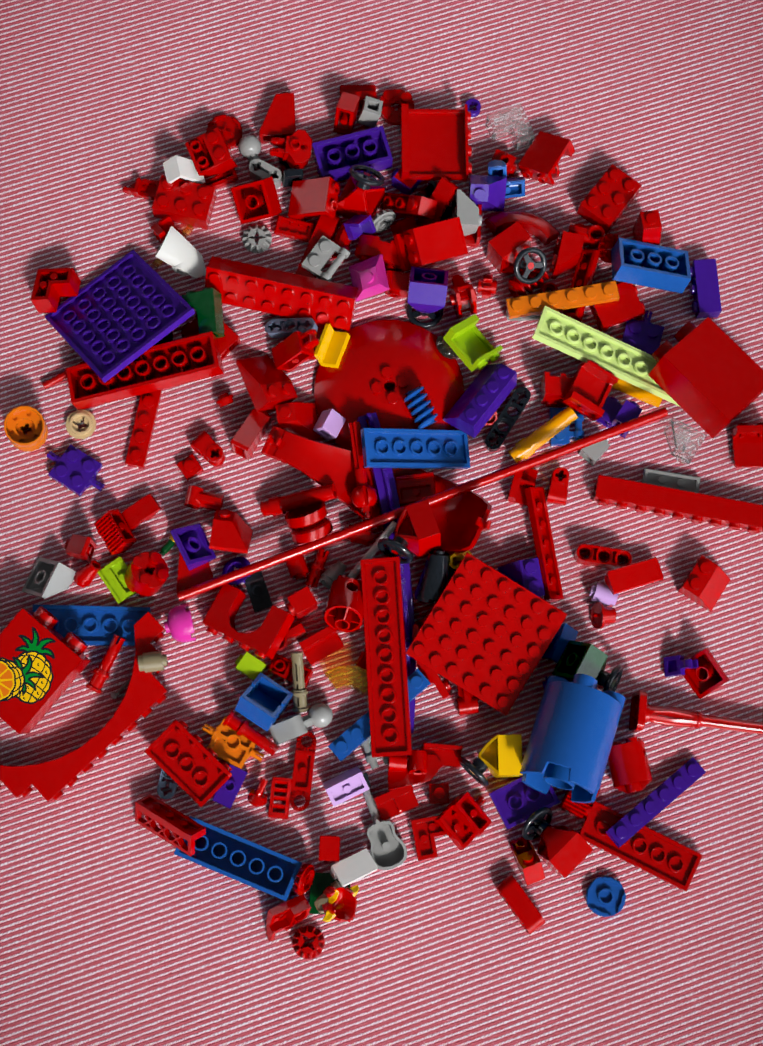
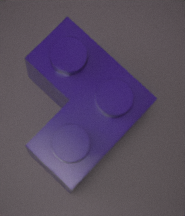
(617, 413)

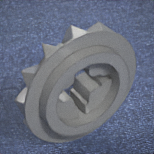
(383, 220)
(263, 244)

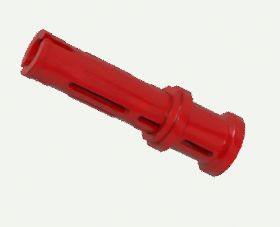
(102, 672)
(242, 727)

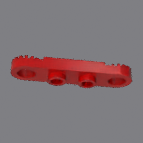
(303, 771)

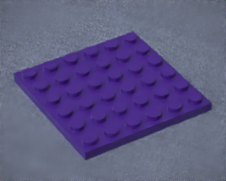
(119, 315)

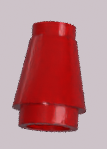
(86, 574)

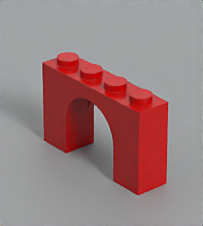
(263, 641)

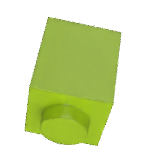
(249, 666)

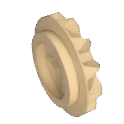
(77, 417)

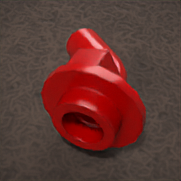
(257, 797)

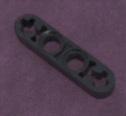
(506, 418)

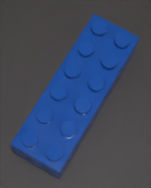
(244, 861)

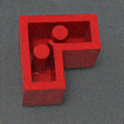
(51, 285)

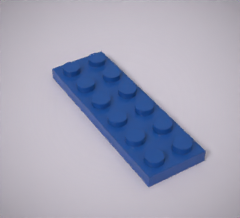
(415, 448)
(97, 623)

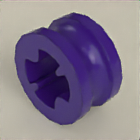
(474, 102)

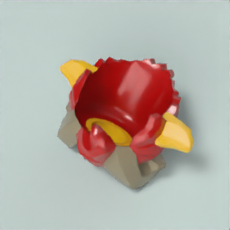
(338, 902)

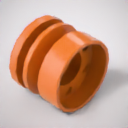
(22, 419)

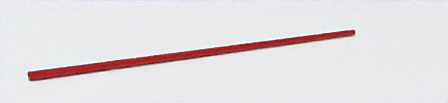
(433, 499)

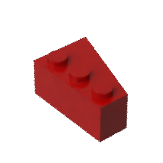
(554, 389)

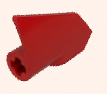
(412, 769)

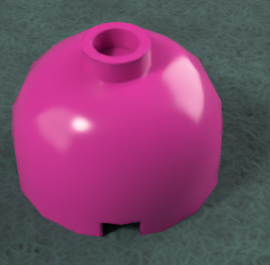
(180, 624)

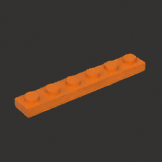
(562, 299)

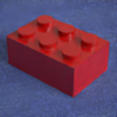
(609, 198)
(184, 202)

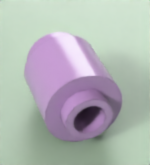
(602, 594)

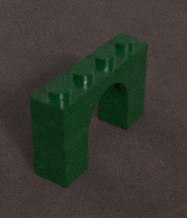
(209, 311)

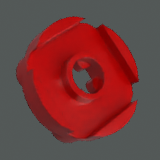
(393, 97)

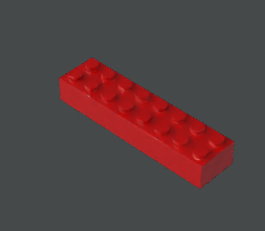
(282, 292)
(154, 370)

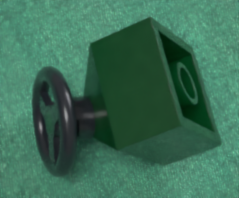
(587, 660)

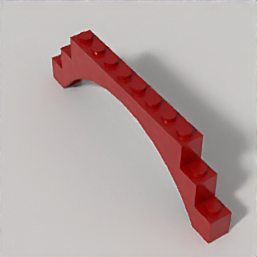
(141, 695)

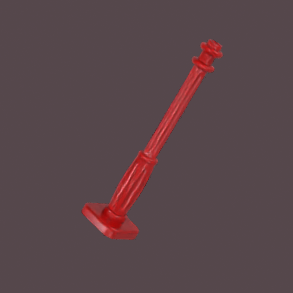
(643, 712)

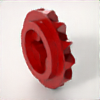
(606, 242)
(304, 879)
(298, 941)

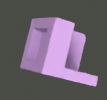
(329, 424)

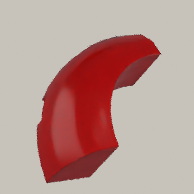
(530, 222)

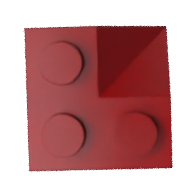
(256, 200)

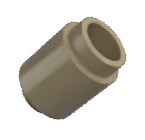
(152, 661)

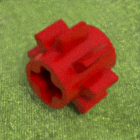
(486, 286)

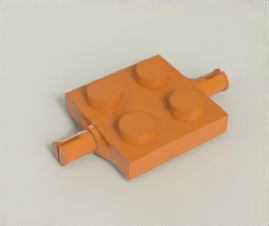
(231, 747)

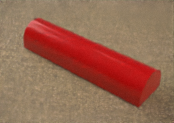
(583, 276)

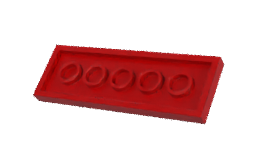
(644, 850)

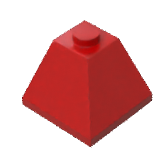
(298, 418)
(230, 532)

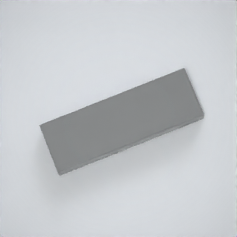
(671, 480)

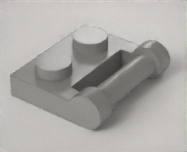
(321, 255)

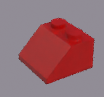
(704, 583)

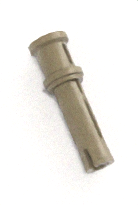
(299, 690)

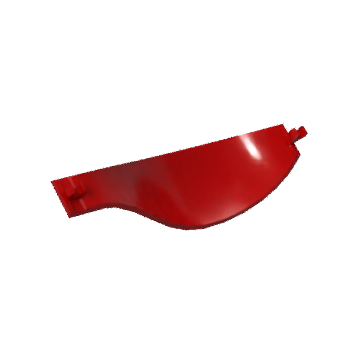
(458, 518)

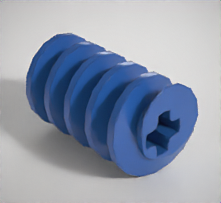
(420, 407)

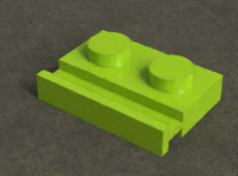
(113, 577)

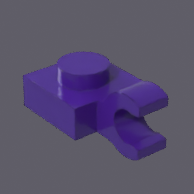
(676, 665)

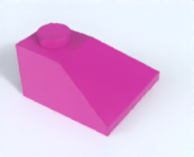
(369, 277)

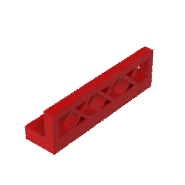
(171, 819)

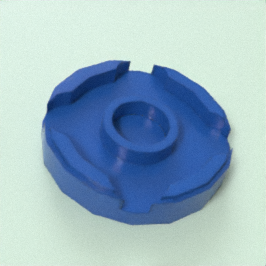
(605, 896)

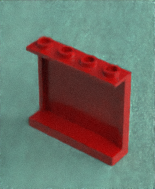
(435, 143)

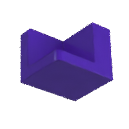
(358, 225)

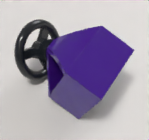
(427, 294)

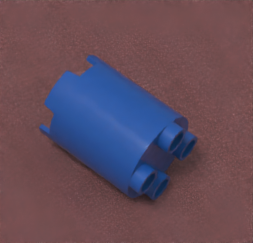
(572, 737)

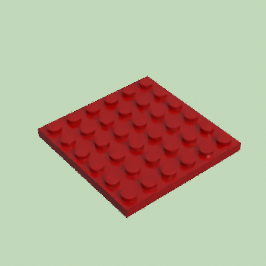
(486, 633)

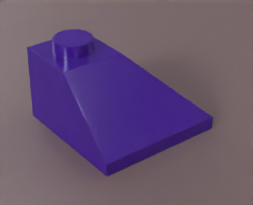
(488, 191)

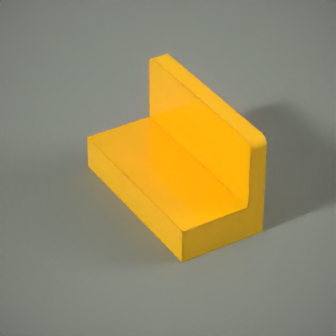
(331, 347)

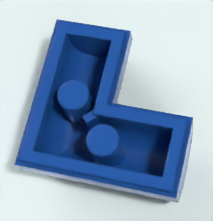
(515, 186)

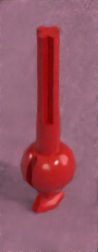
(363, 495)

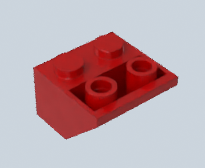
(211, 153)
(566, 253)

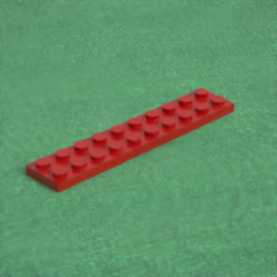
(386, 657)

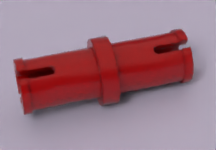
(317, 568)

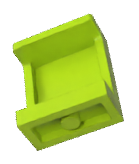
(471, 344)

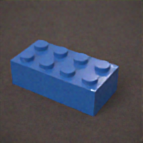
(650, 265)

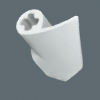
(181, 255)

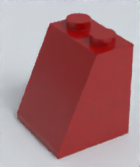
(435, 242)

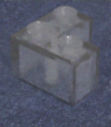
(511, 122)

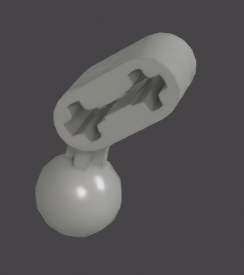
(250, 148)
(319, 715)

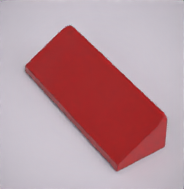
(633, 575)

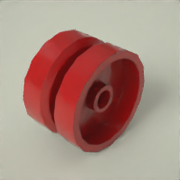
(308, 523)

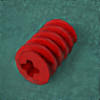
(517, 288)

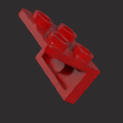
(747, 445)

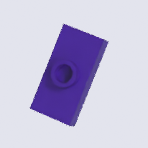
(228, 792)

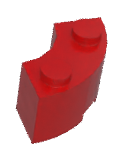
(371, 246)

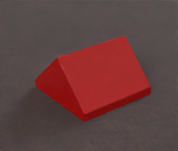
(708, 675)

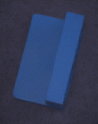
(559, 642)

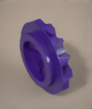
(237, 562)

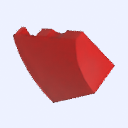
(286, 915)

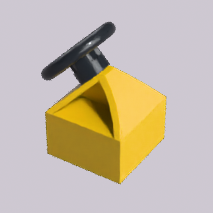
(500, 756)

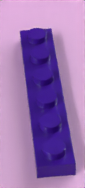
(655, 802)

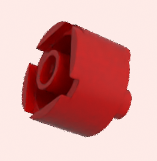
(146, 574)

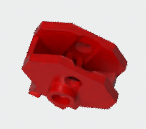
(296, 149)
(462, 296)

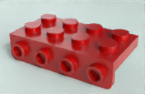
(189, 762)

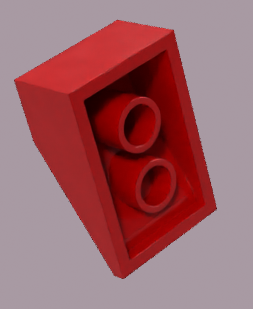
(265, 383)

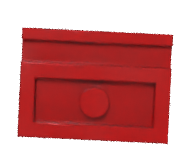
(415, 487)

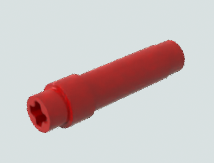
(281, 504)

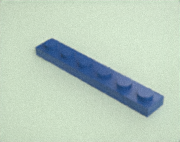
(360, 730)

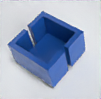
(263, 701)

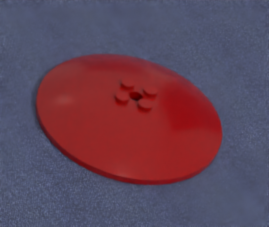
(385, 354)

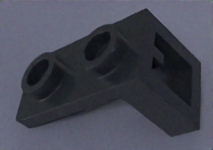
(289, 174)

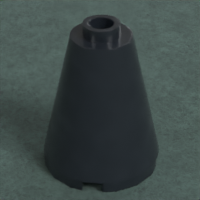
(433, 577)

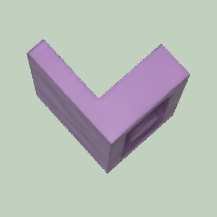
(345, 786)

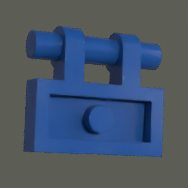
(565, 435)

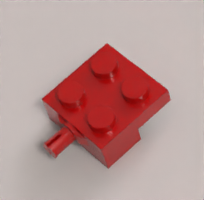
(464, 819)

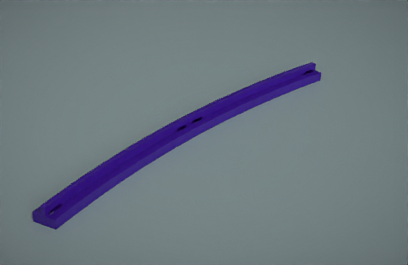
(389, 501)

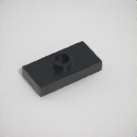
(258, 592)

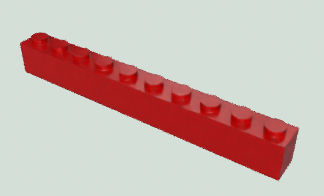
(678, 504)

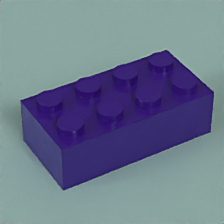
(338, 154)

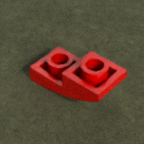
(141, 510)
(283, 668)

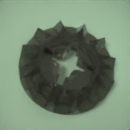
(444, 349)

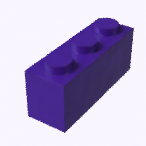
(705, 289)

